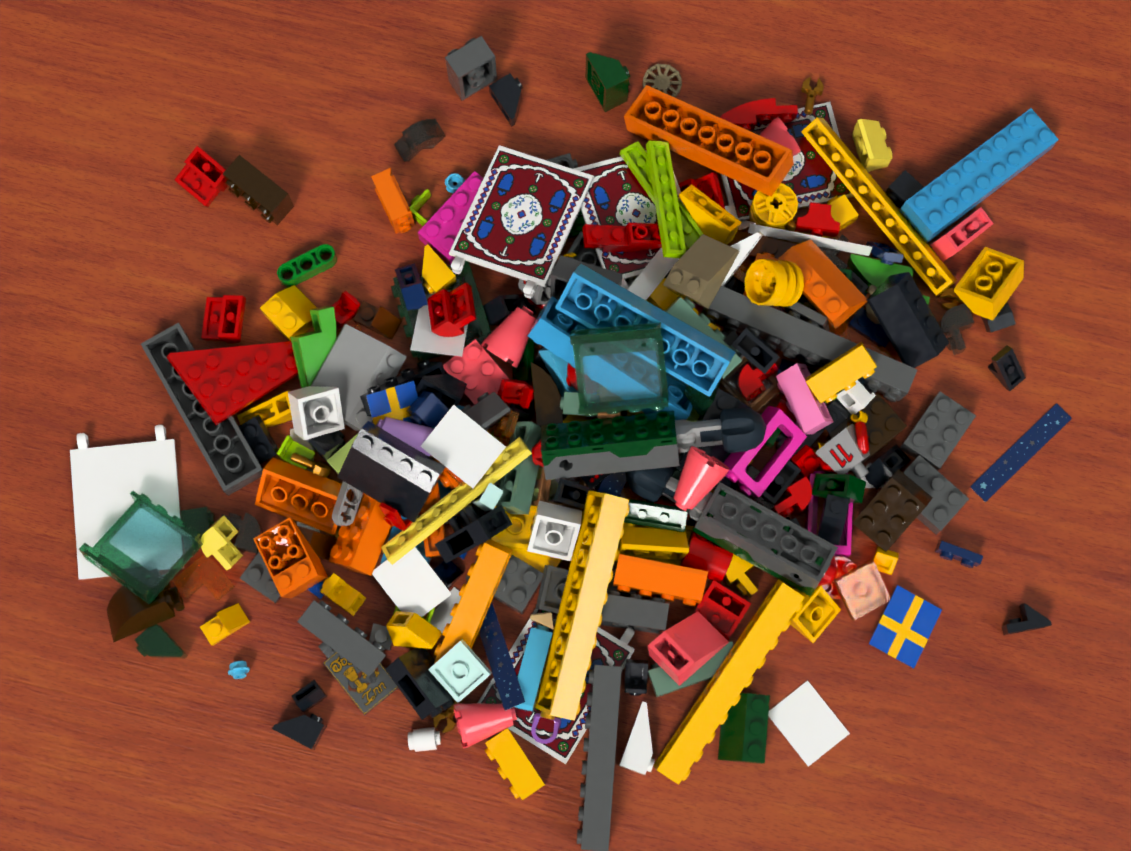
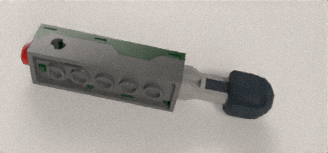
(639, 441)
(749, 531)

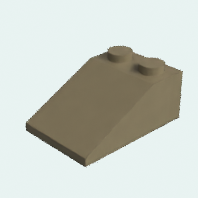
(701, 270)

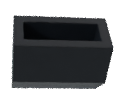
(1002, 320)
(309, 696)

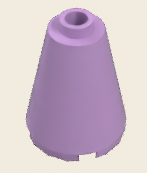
(408, 432)

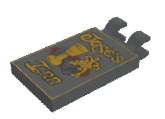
(362, 689)

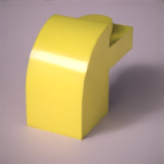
(217, 543)

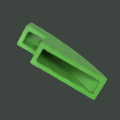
(875, 272)
(313, 347)

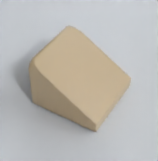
(544, 619)

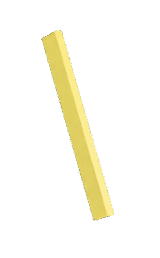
(453, 503)

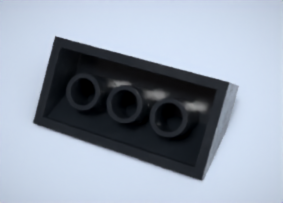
(907, 320)

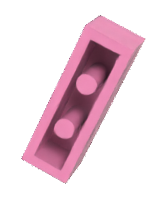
(801, 401)

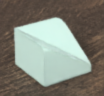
(489, 498)

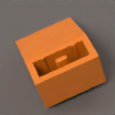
(290, 559)

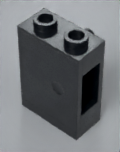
(474, 533)
(418, 684)

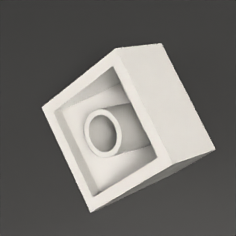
(315, 411)
(554, 530)

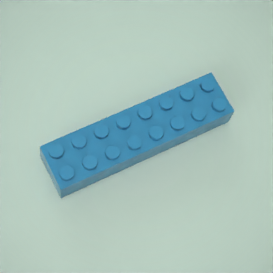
(978, 175)
(553, 332)
(687, 352)

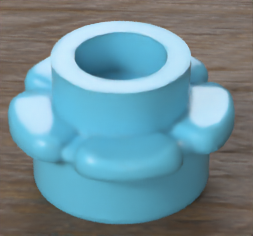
(451, 179)
(238, 669)

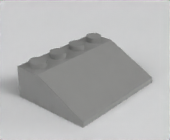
(353, 367)

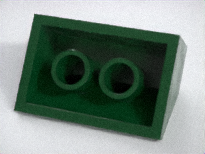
(607, 80)
(745, 730)

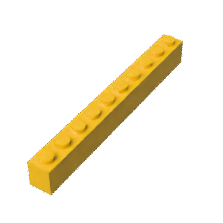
(879, 206)
(728, 682)

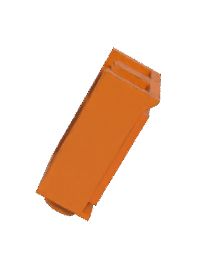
(393, 201)

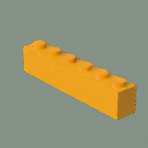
(476, 596)

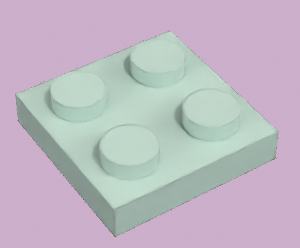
(460, 671)

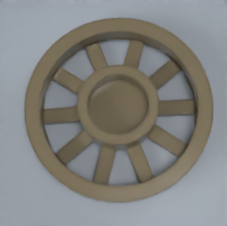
(662, 81)

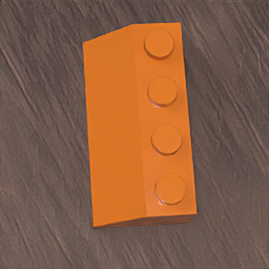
(825, 284)
(299, 495)
(660, 579)

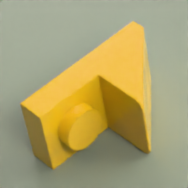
(224, 624)

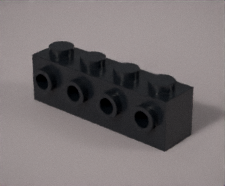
(423, 368)

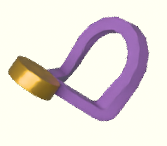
(557, 723)

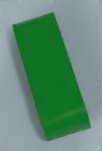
(313, 256)

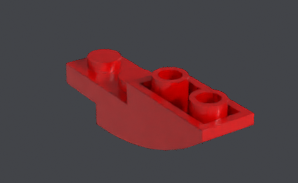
(760, 111)
(622, 238)

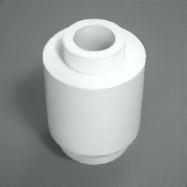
(424, 739)

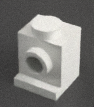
(855, 398)

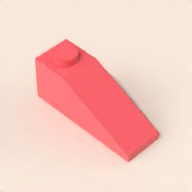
(961, 234)

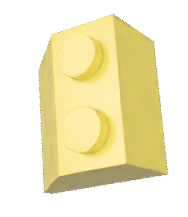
(871, 145)

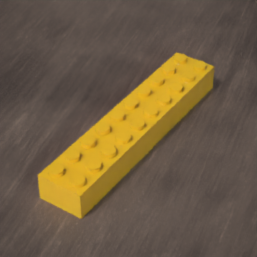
(582, 605)

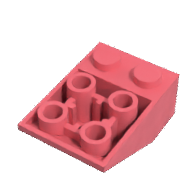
(686, 647)

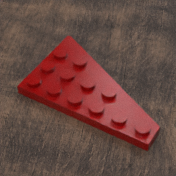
(234, 376)

